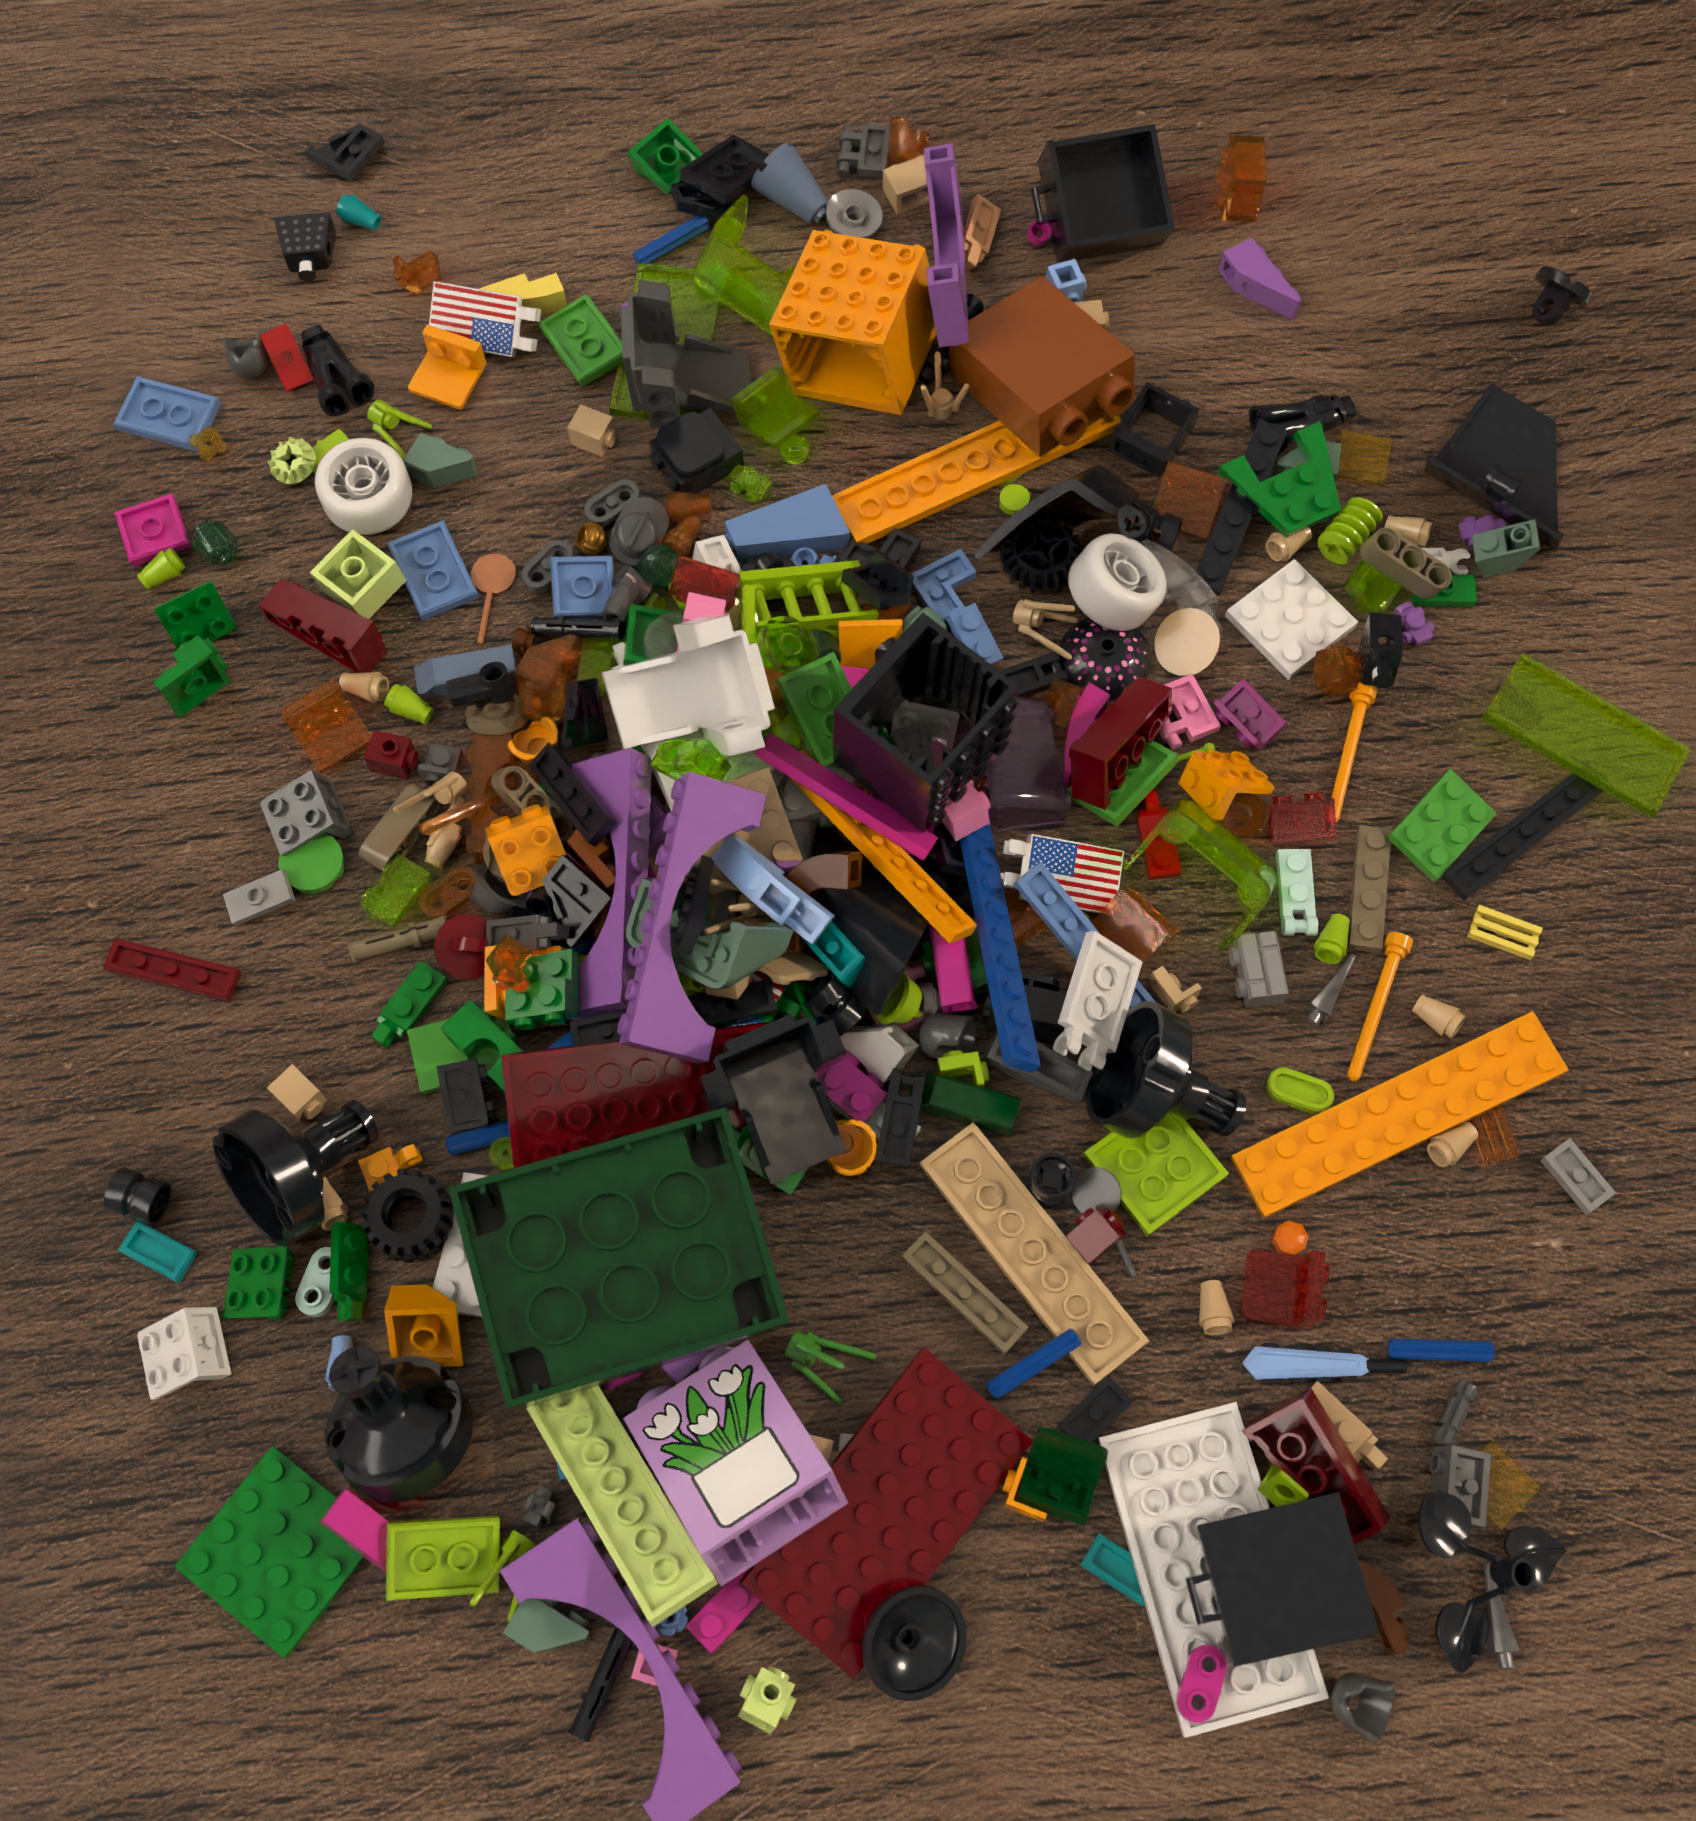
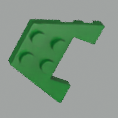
(1296, 496)

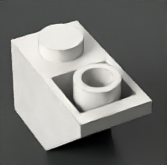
(879, 1048)

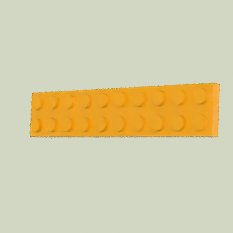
(946, 478)
(1398, 1114)

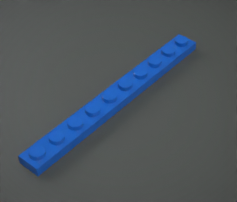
(999, 952)

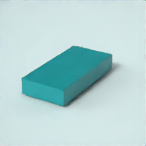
(157, 1251)
(1113, 1567)

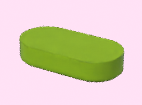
(1299, 1090)

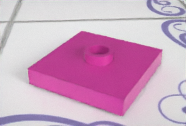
(151, 528)

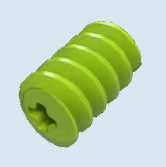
(1349, 530)

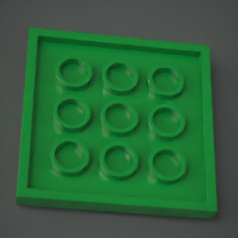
(270, 1554)

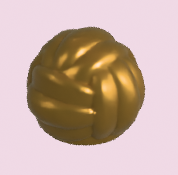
(591, 538)

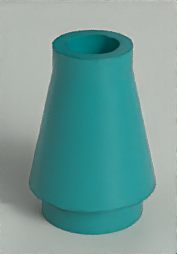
(356, 212)

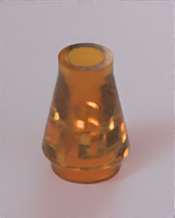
(683, 504)
(683, 535)

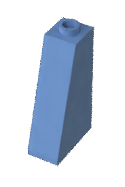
(793, 523)

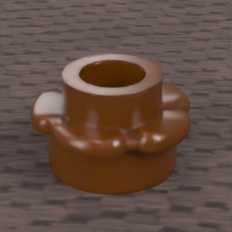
(522, 640)

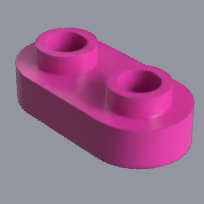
(1199, 1682)

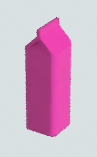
(953, 973)

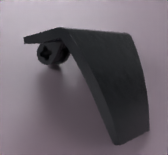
(1504, 462)

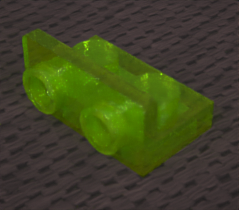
(395, 891)

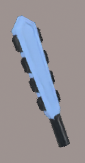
(1297, 1364)

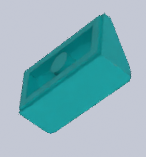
(838, 954)

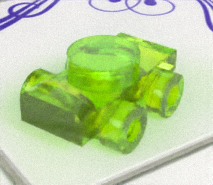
(749, 479)

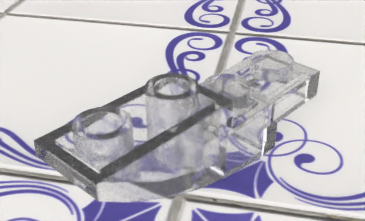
(1184, 583)

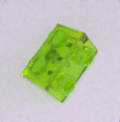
(1370, 588)

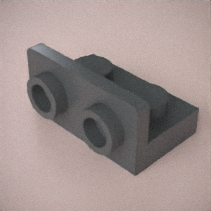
(1464, 1475)

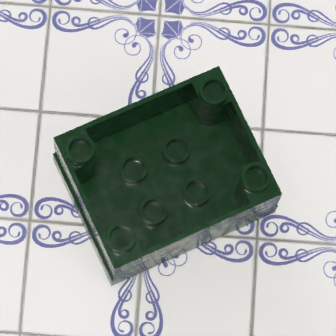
(617, 1259)

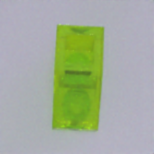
(682, 756)

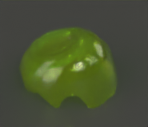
(783, 727)

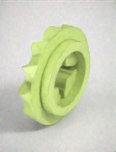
(300, 467)

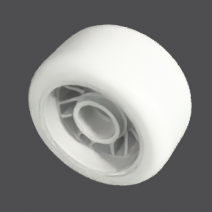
(363, 486)
(1117, 582)

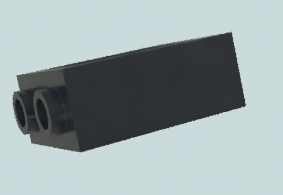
(1142, 452)

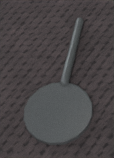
(1100, 1189)

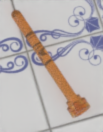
(465, 810)

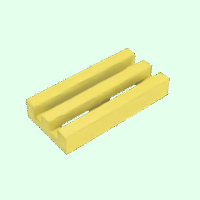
(1507, 921)

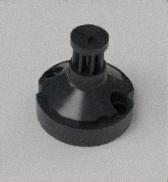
(1155, 1077)
(280, 1171)
(395, 1424)

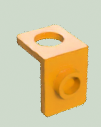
(1011, 1485)

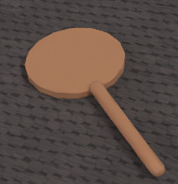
(491, 576)

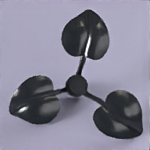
(1528, 1566)

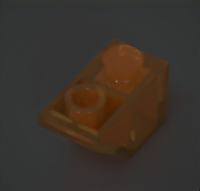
(549, 662)

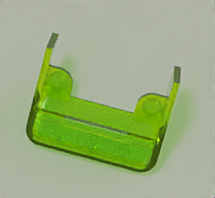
(738, 275)
(1254, 877)

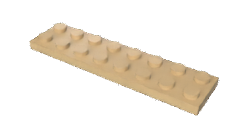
(1033, 1252)

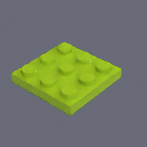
(1158, 1170)

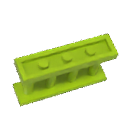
(805, 581)

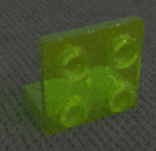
(771, 409)

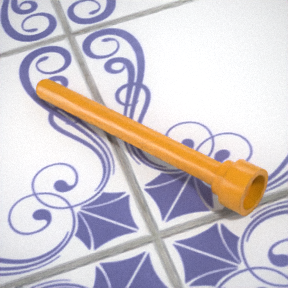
(1361, 701)
(1396, 946)

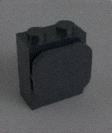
(695, 452)
(1044, 1007)

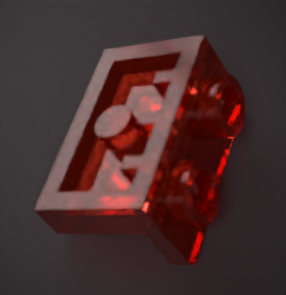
(703, 580)
(1302, 818)

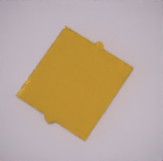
(1364, 458)
(1508, 1487)

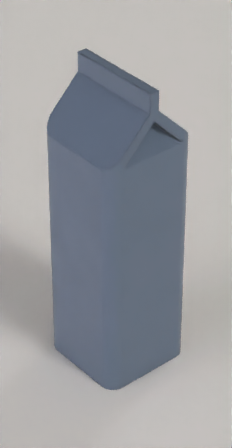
(434, 672)

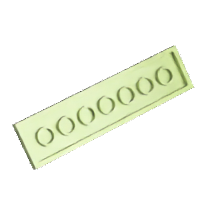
(624, 1502)

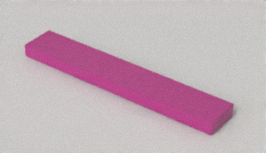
(845, 796)

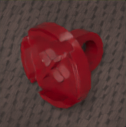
(461, 946)

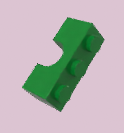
(474, 1030)

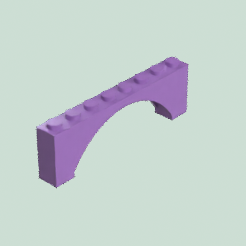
(948, 276)
(624, 788)
(658, 1010)
(692, 1762)

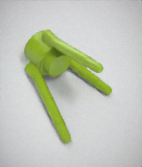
(388, 417)
(510, 1550)

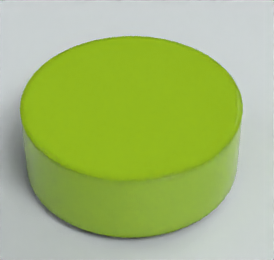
(1013, 498)

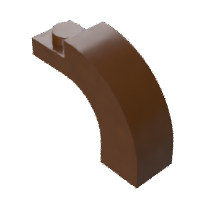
(824, 871)
(1384, 1601)

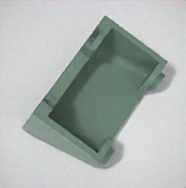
(718, 957)

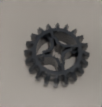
(1046, 545)

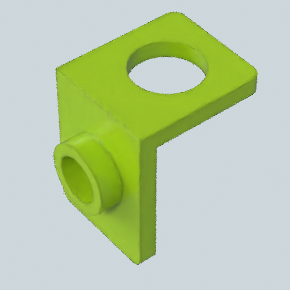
(1281, 1488)

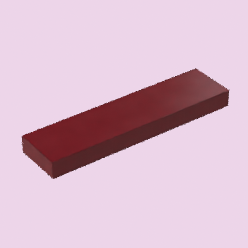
(172, 970)

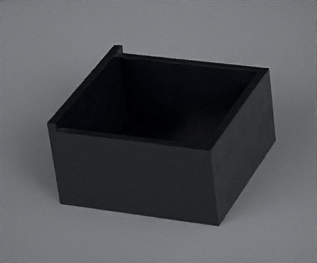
(1104, 193)
(1284, 1580)

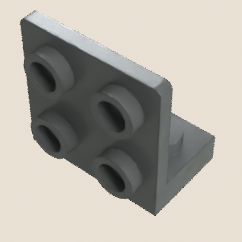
(305, 812)

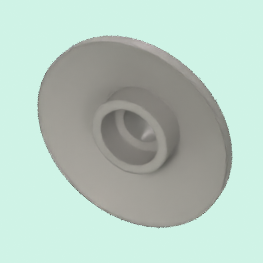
(854, 205)

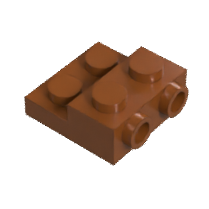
(594, 860)

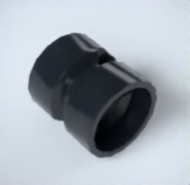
(1168, 524)
(832, 1002)
(1051, 1179)
(134, 1195)

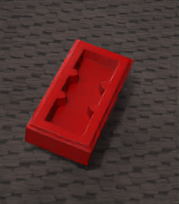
(286, 357)

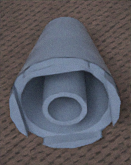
(791, 185)

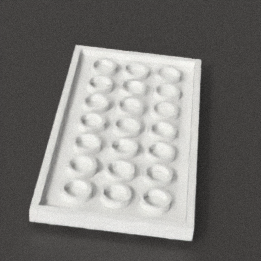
(1164, 1486)

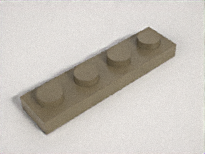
(1369, 889)
(964, 1293)

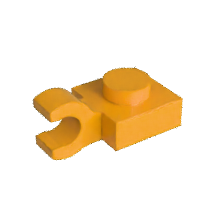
(386, 1161)

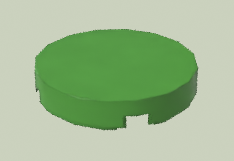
(314, 865)

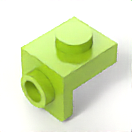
(957, 1064)

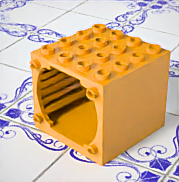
(855, 321)

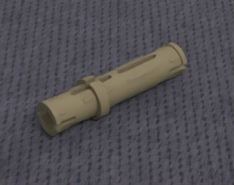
(393, 940)

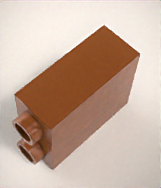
(1044, 367)

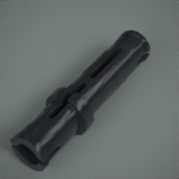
(580, 627)
(601, 1685)

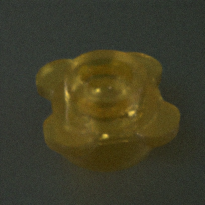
(208, 435)

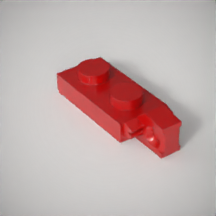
(1160, 856)

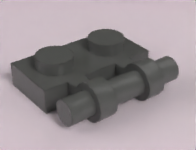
(872, 154)

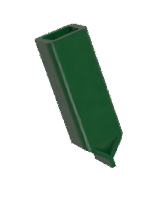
(969, 1104)

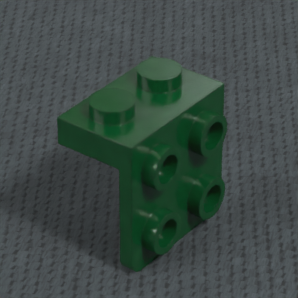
(1061, 1475)

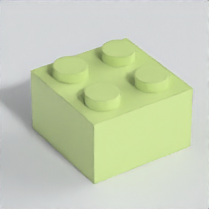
(358, 575)

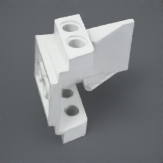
(707, 685)

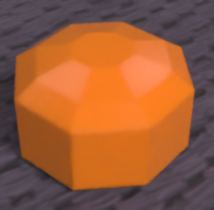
(1290, 1238)

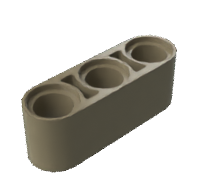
(1420, 563)
(525, 788)
(400, 830)

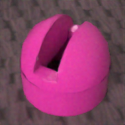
(1034, 229)

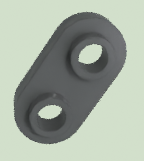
(610, 502)
(540, 566)

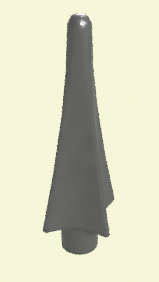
(1323, 1003)
(1500, 1635)

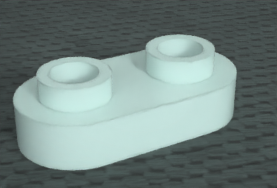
(315, 1280)

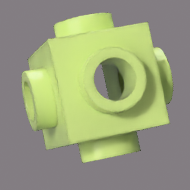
(760, 1710)

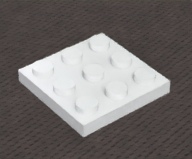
(1291, 619)

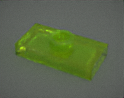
(596, 658)

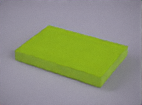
(441, 1556)

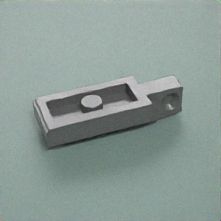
(531, 930)

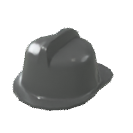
(638, 527)
(493, 893)

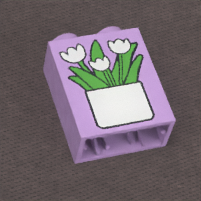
(734, 1460)

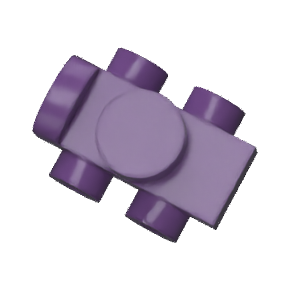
(1471, 526)
(1414, 623)

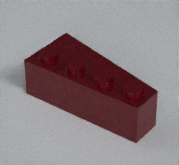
(324, 626)
(1117, 740)
(1314, 1455)

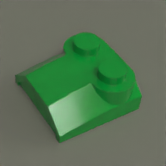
(663, 155)

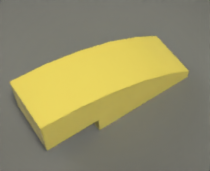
(541, 293)

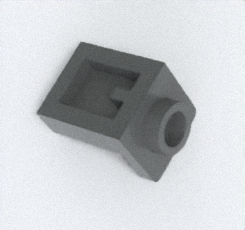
(439, 762)

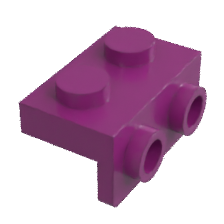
(1250, 714)
(851, 1088)

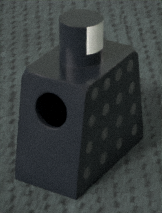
(306, 242)
(1380, 661)

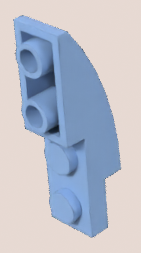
(770, 890)

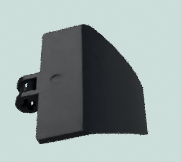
(1094, 485)
(880, 927)

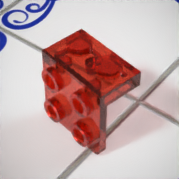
(1285, 1288)

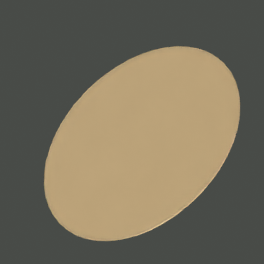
(1187, 641)

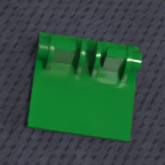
(194, 614)
(258, 1283)

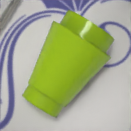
(161, 568)
(406, 703)
(1333, 940)

